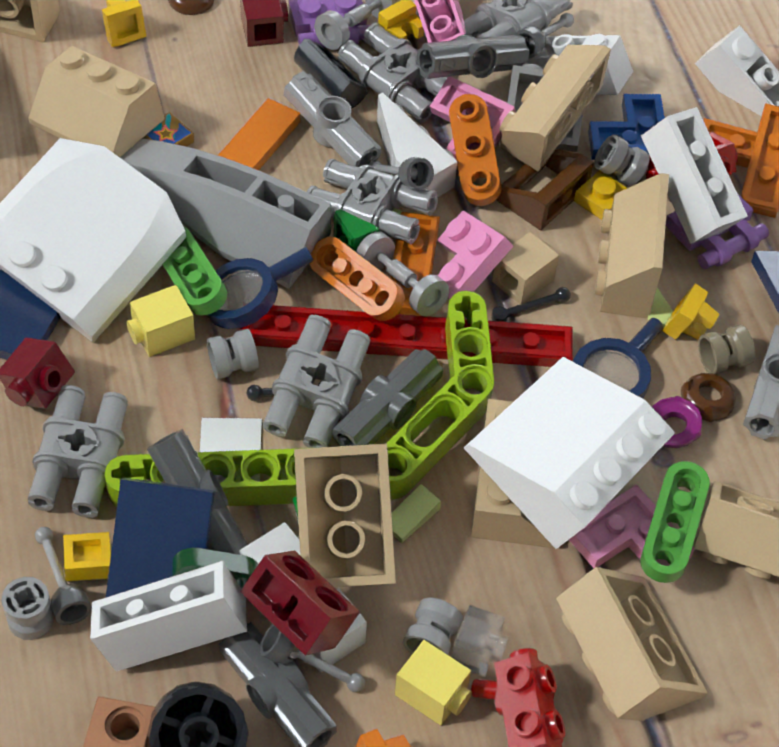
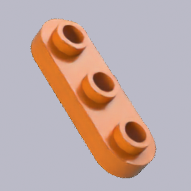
(478, 162)
(346, 273)

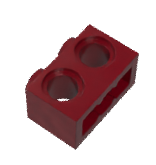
(299, 602)

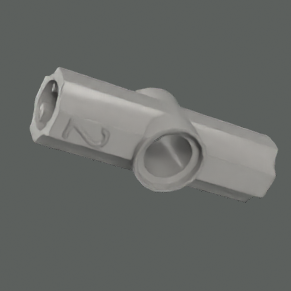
(331, 120)
(763, 410)

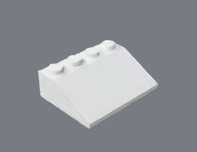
(568, 447)

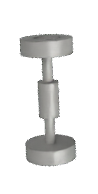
(333, 28)
(427, 294)

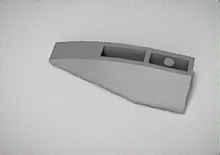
(233, 205)

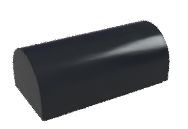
(329, 72)

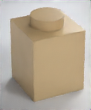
(526, 268)

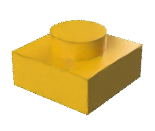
(598, 193)
(87, 556)

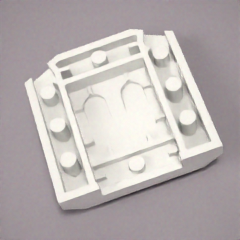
(86, 233)

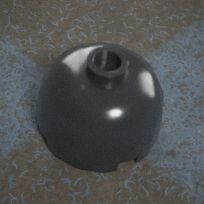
(197, 717)

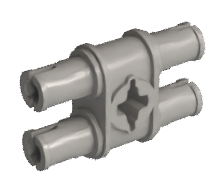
(510, 16)
(392, 71)
(374, 196)
(299, 373)
(77, 451)

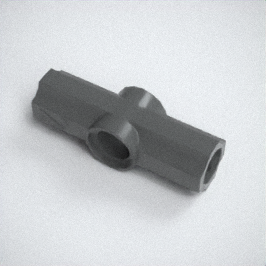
(472, 56)
(389, 400)
(182, 466)
(278, 690)

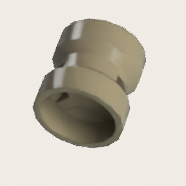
(726, 349)

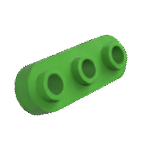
(196, 277)
(680, 508)

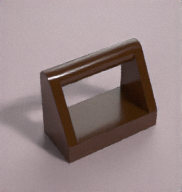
(557, 195)

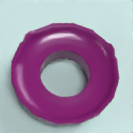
(684, 410)

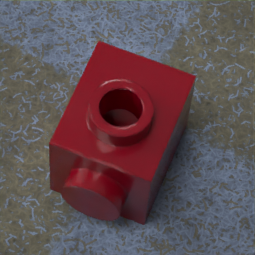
(263, 21)
(35, 373)

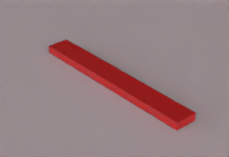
(403, 334)

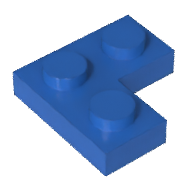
(639, 115)

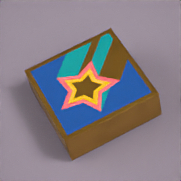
(171, 131)

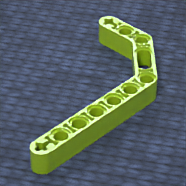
(402, 453)

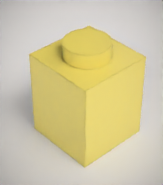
(161, 321)
(433, 683)

